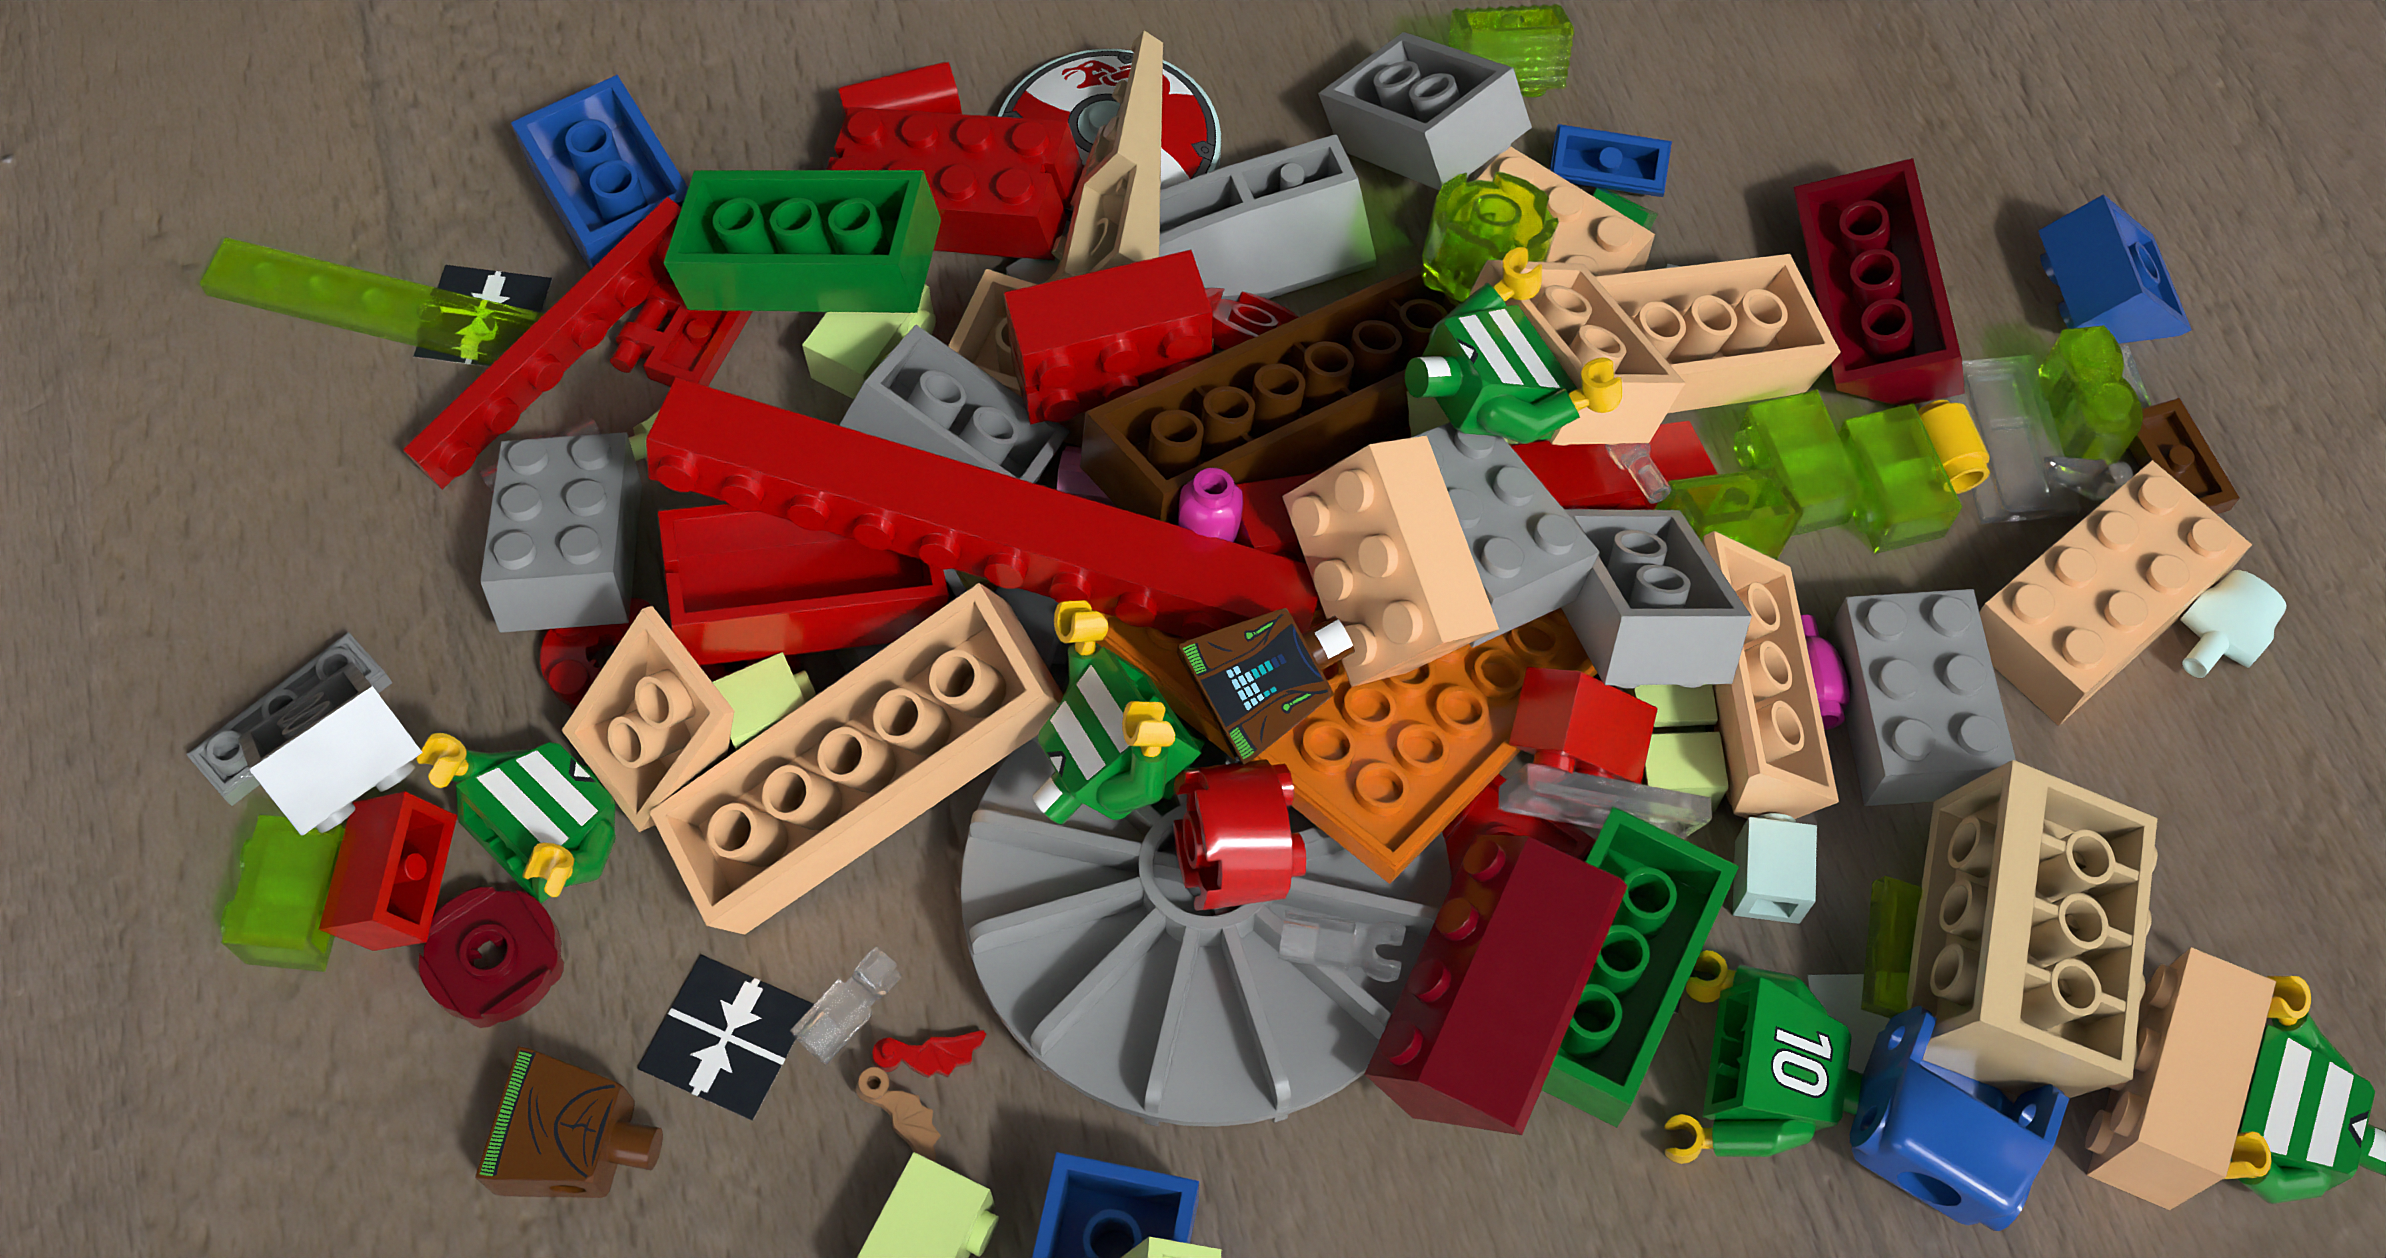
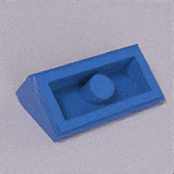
(1611, 160)

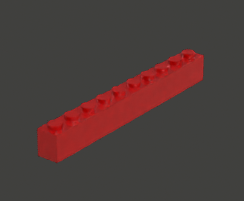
(966, 516)

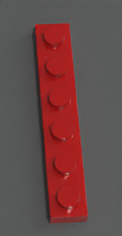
(546, 350)

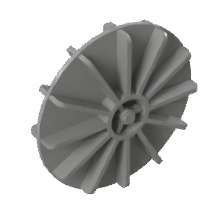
(1166, 1005)

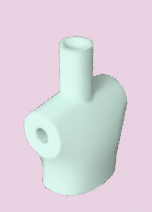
(2232, 621)

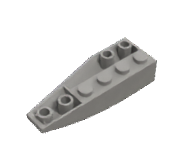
(1262, 223)

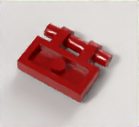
(689, 346)

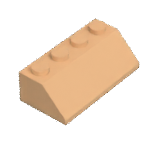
(1771, 710)

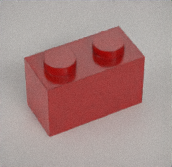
(1582, 725)
(388, 872)

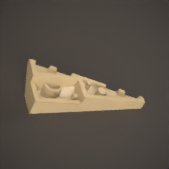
(1119, 187)

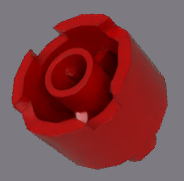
(1237, 833)

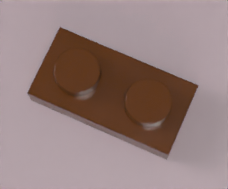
(2179, 448)

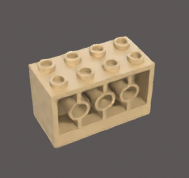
(2033, 932)

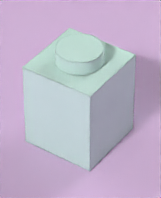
(1775, 869)

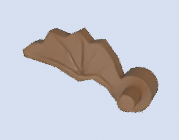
(907, 1115)

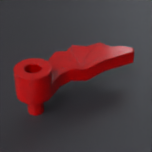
(935, 1056)

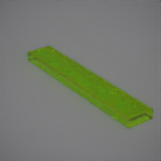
(365, 301)

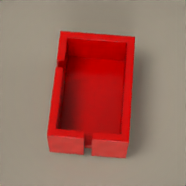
(1106, 333)

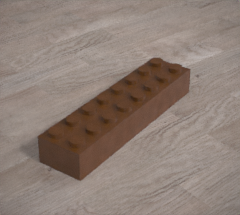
(1268, 403)

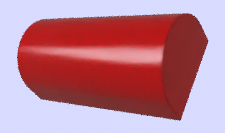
(918, 89)

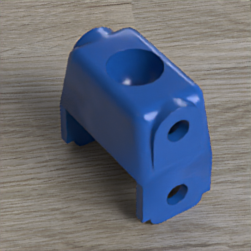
(1949, 1134)

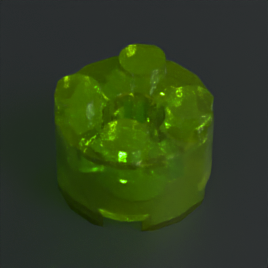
(1481, 224)

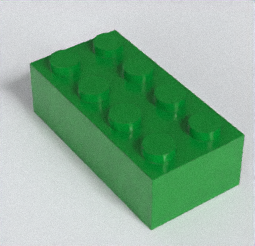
(804, 240)
(1642, 963)

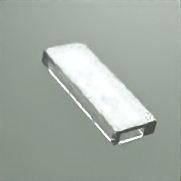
(1589, 799)

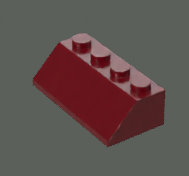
(1881, 285)
(1495, 985)

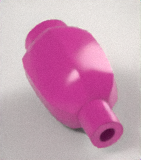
(1211, 505)
(1828, 675)

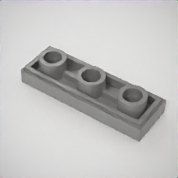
(221, 754)

